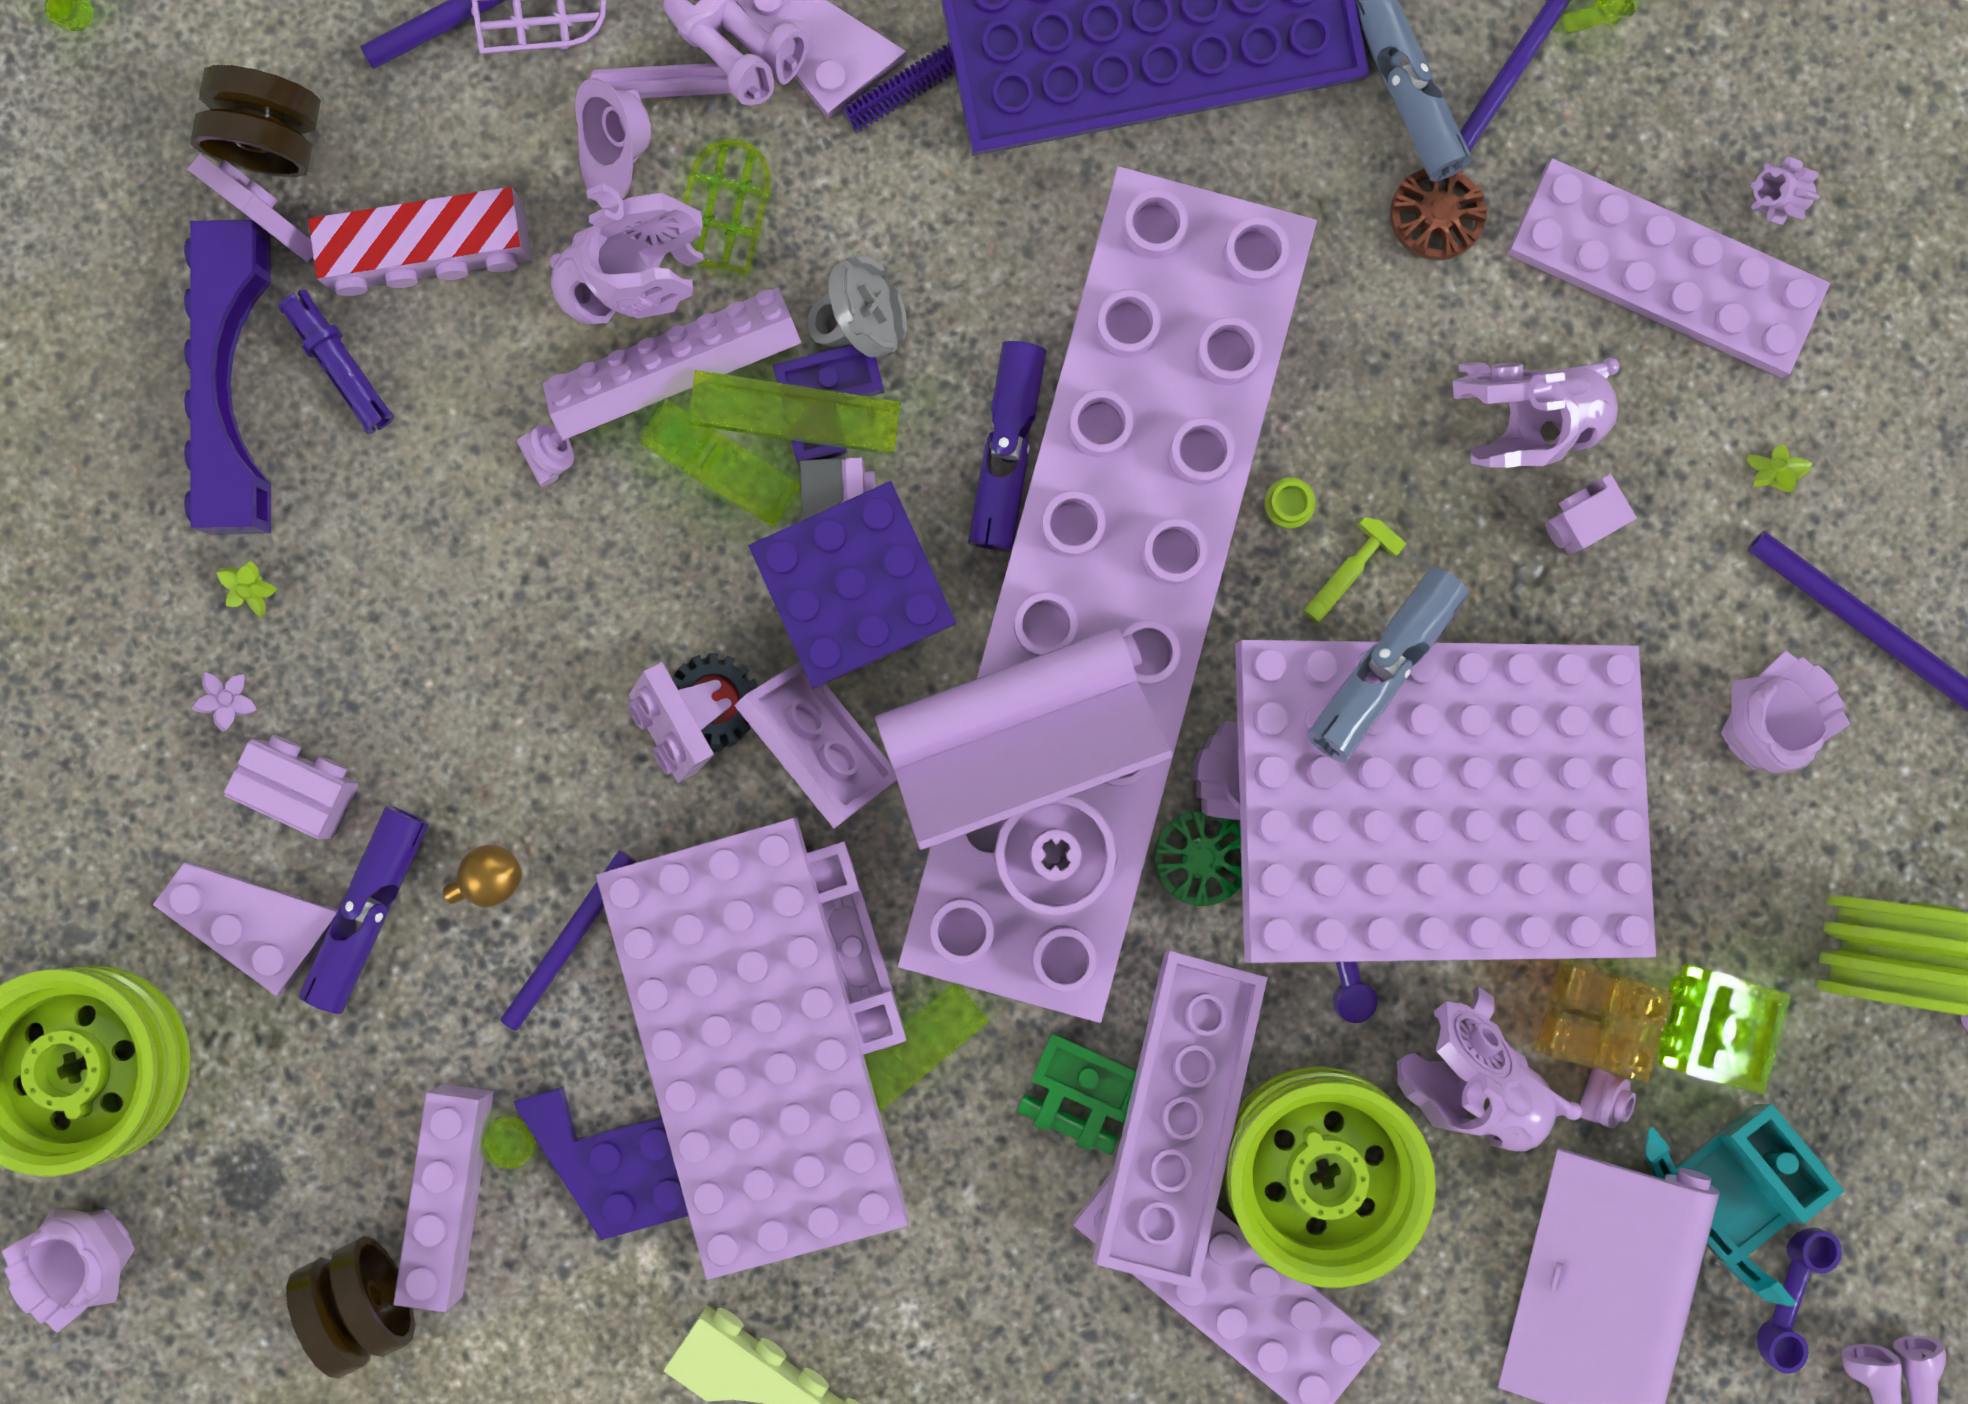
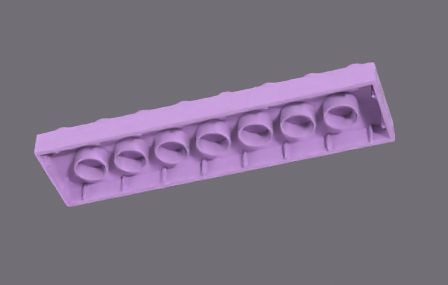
(1124, 535)

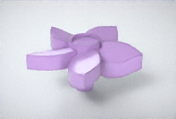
(223, 700)

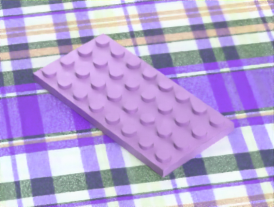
(752, 1049)

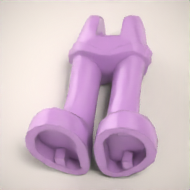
(748, 75)
(1916, 1356)

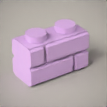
(292, 788)

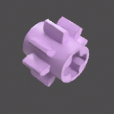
(1784, 190)

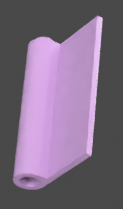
(1022, 737)
(1608, 1284)

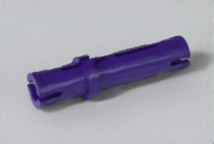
(325, 344)

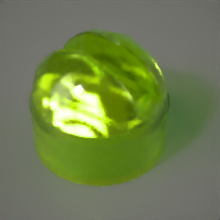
(70, 14)

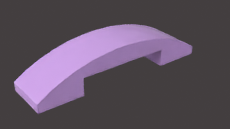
(856, 949)

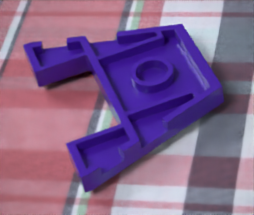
(616, 1176)

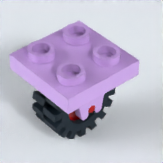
(691, 711)

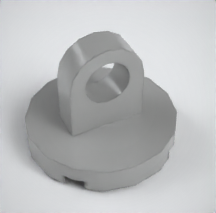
(864, 306)

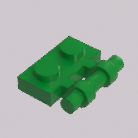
(1083, 1077)

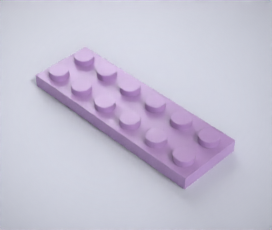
(1668, 268)
(1180, 1120)
(1260, 1317)

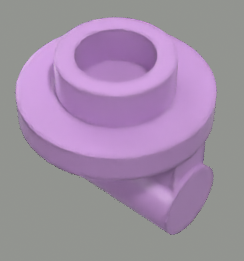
(546, 453)
(1607, 1099)

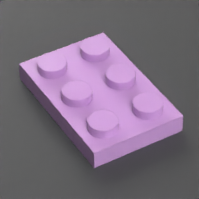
(817, 743)

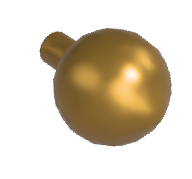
(485, 877)

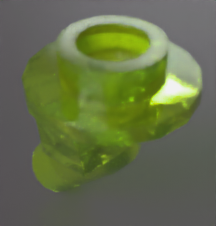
(1603, 12)

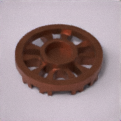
(1438, 215)

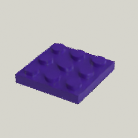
(852, 585)

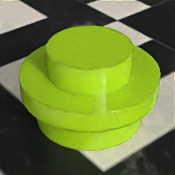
(1289, 503)

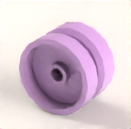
(1073, 881)

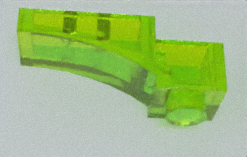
(718, 462)

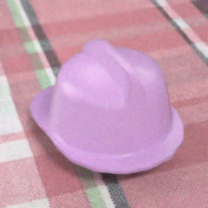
(610, 134)

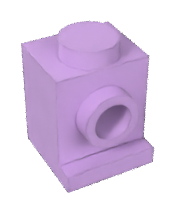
(1590, 517)

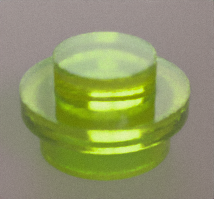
(508, 1142)

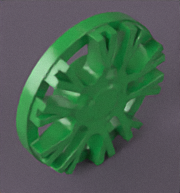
(1199, 858)

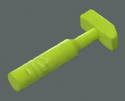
(1353, 566)

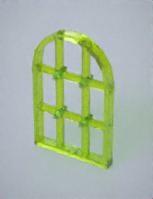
(740, 189)

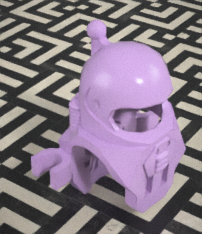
(619, 258)
(1572, 398)
(1480, 1067)

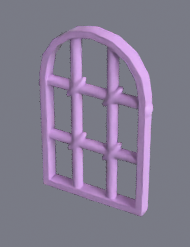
(523, 23)

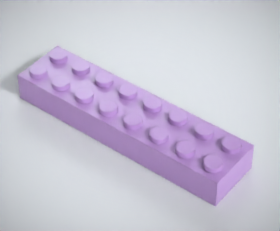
(668, 363)

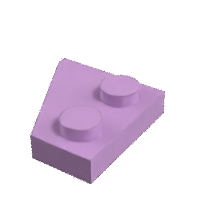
(251, 201)

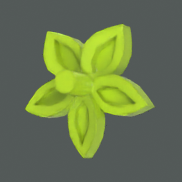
(1780, 470)
(247, 586)

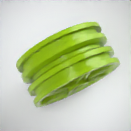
(1898, 953)
(50, 1072)
(1351, 1246)

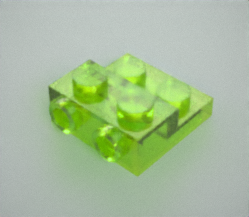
(1722, 1028)

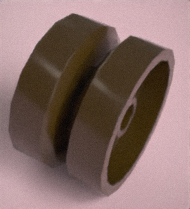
(255, 120)
(348, 1309)

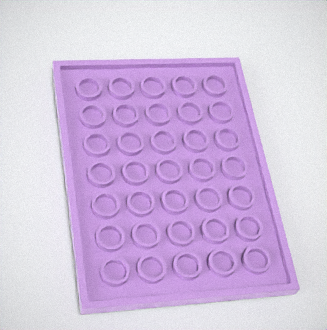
(1467, 825)

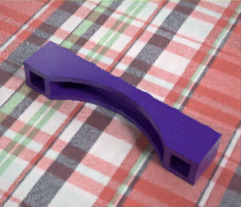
(227, 277)

